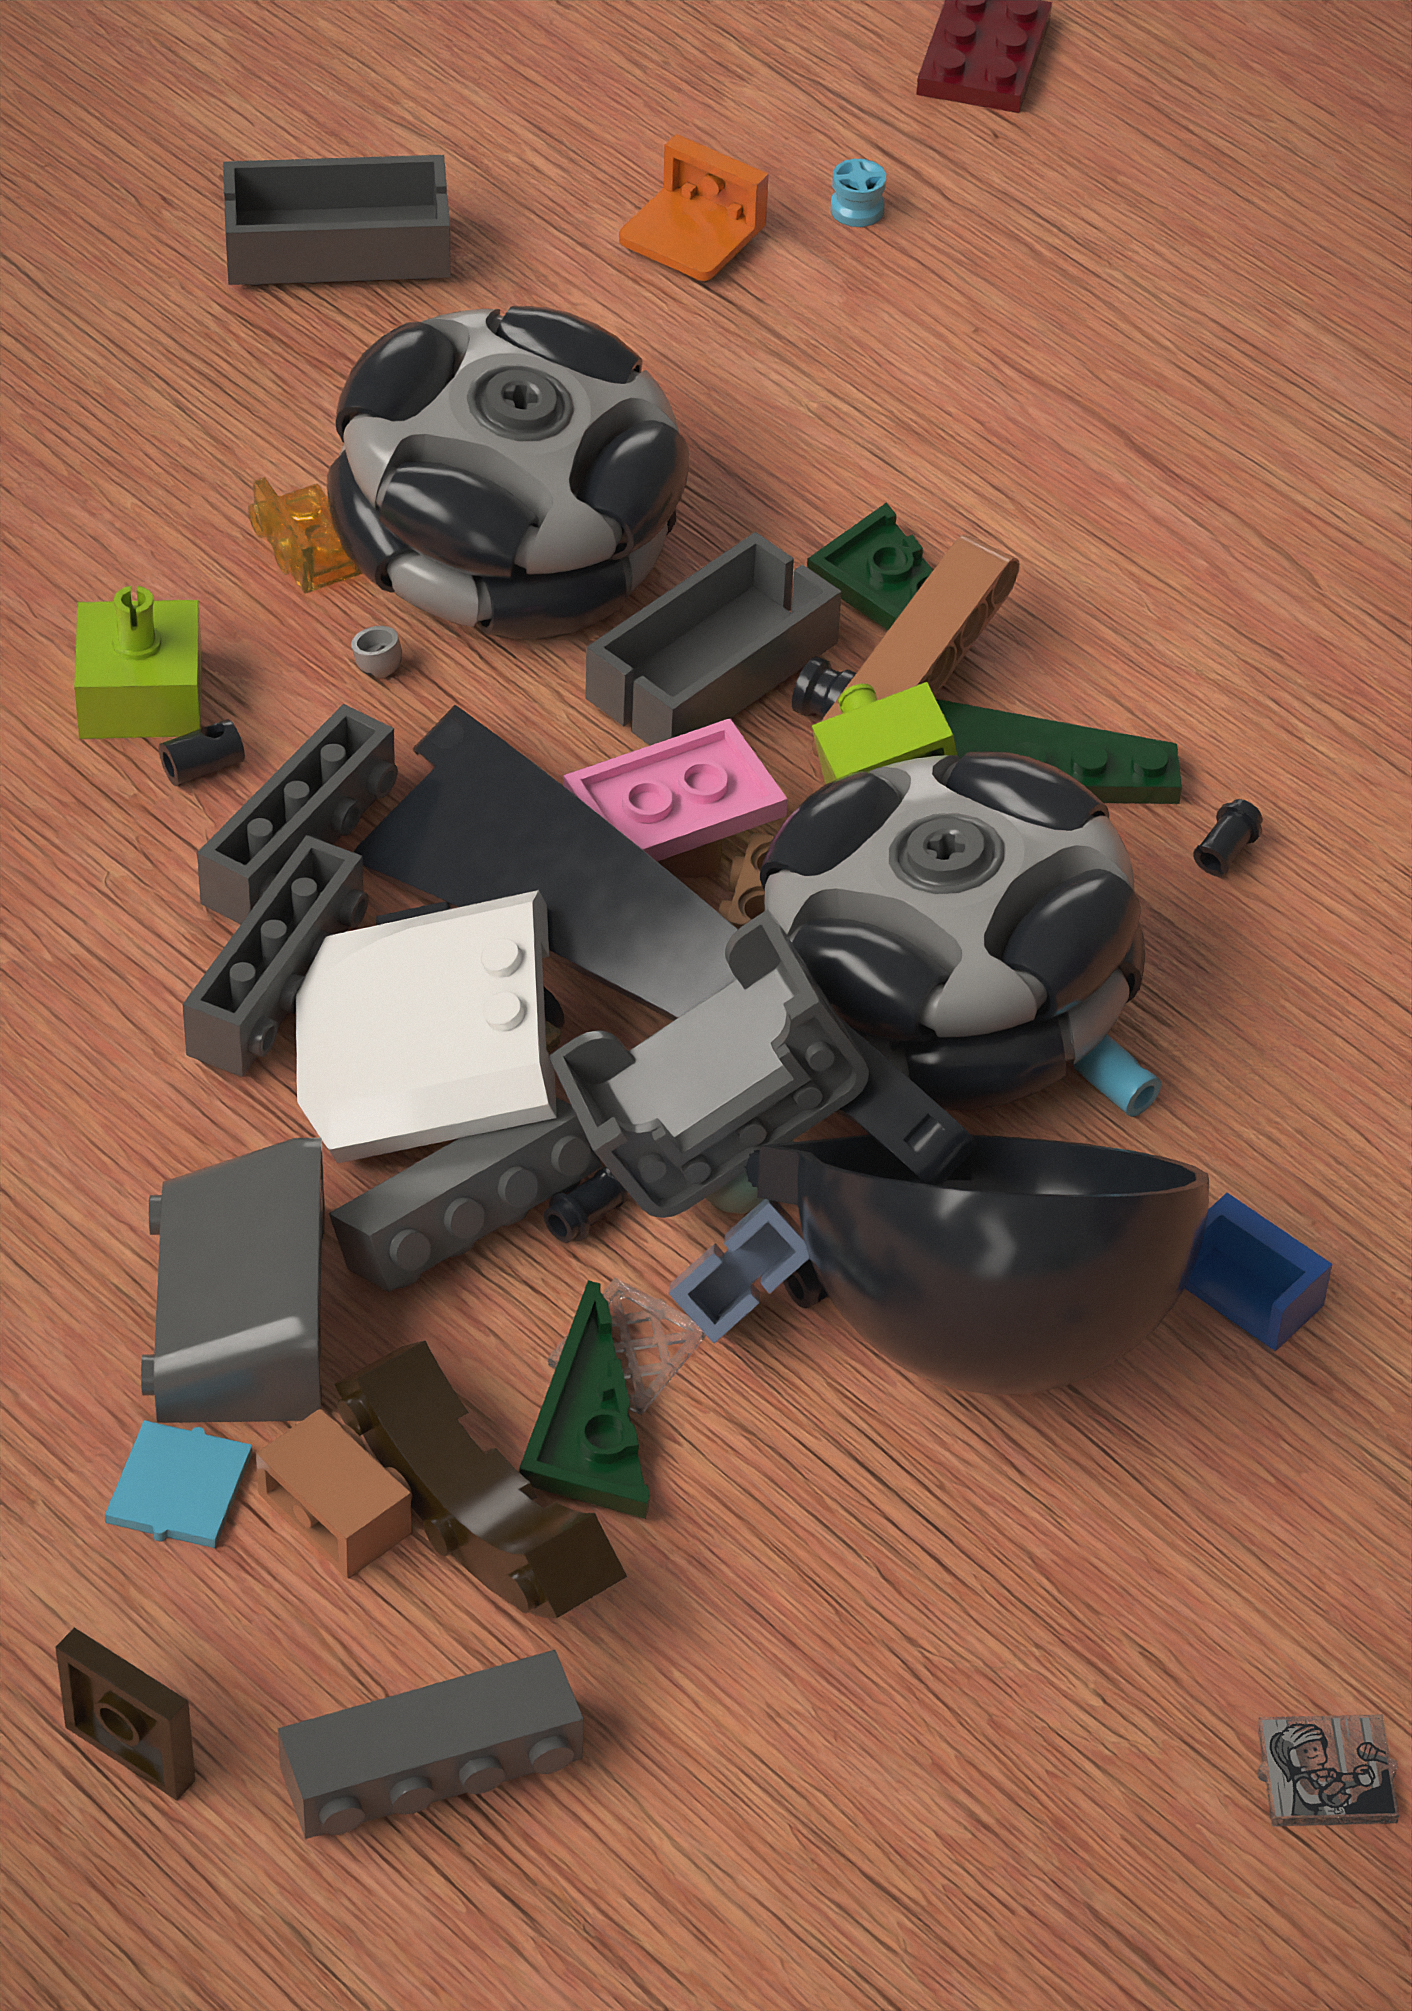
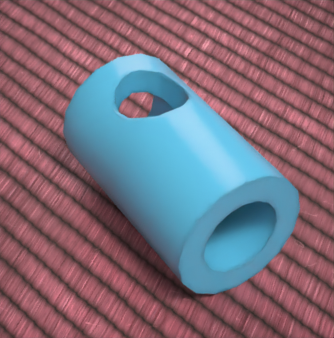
(1119, 1077)

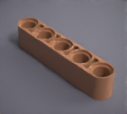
(939, 621)

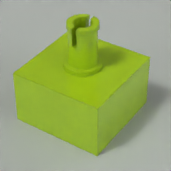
(138, 667)
(881, 731)

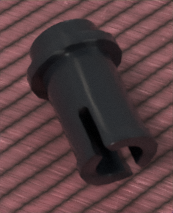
(1235, 827)
(574, 1213)

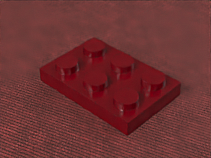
(984, 52)

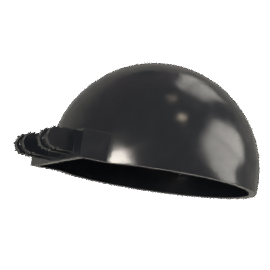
(1011, 1270)

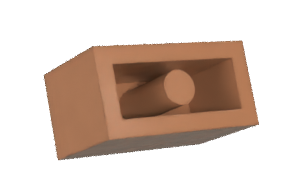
(335, 1492)

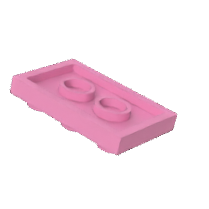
(682, 790)

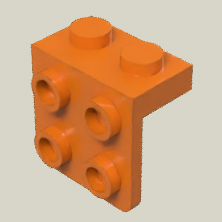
(702, 213)

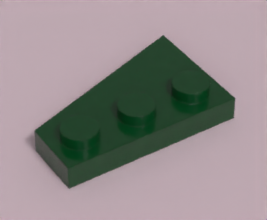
(874, 566)

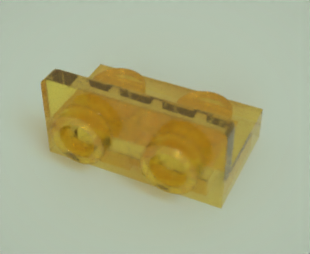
(301, 535)

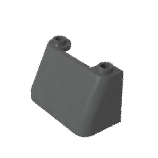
(716, 1081)
(239, 1289)

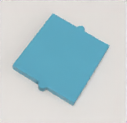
(179, 1484)

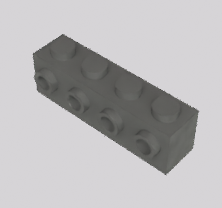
(312, 794)
(257, 974)
(460, 1197)
(430, 1744)

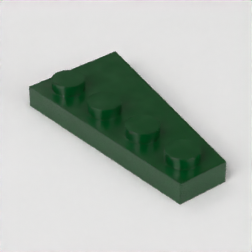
(1106, 762)

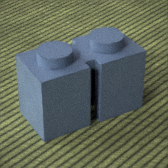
(719, 1285)

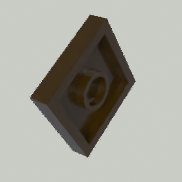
(126, 1713)

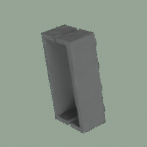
(336, 219)
(713, 642)

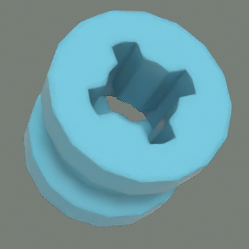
(858, 192)

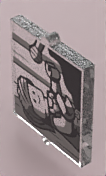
(1327, 1770)

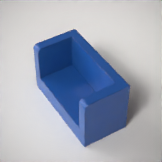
(1257, 1273)

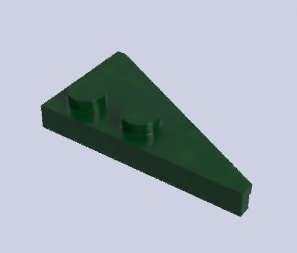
(584, 1428)

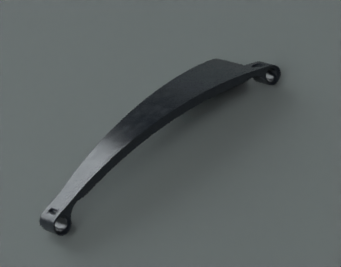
(504, 827)

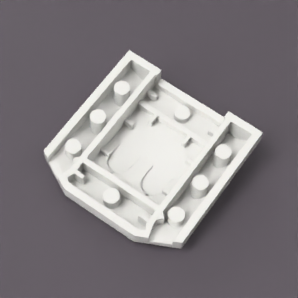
(426, 1029)

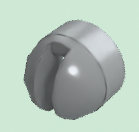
(377, 651)

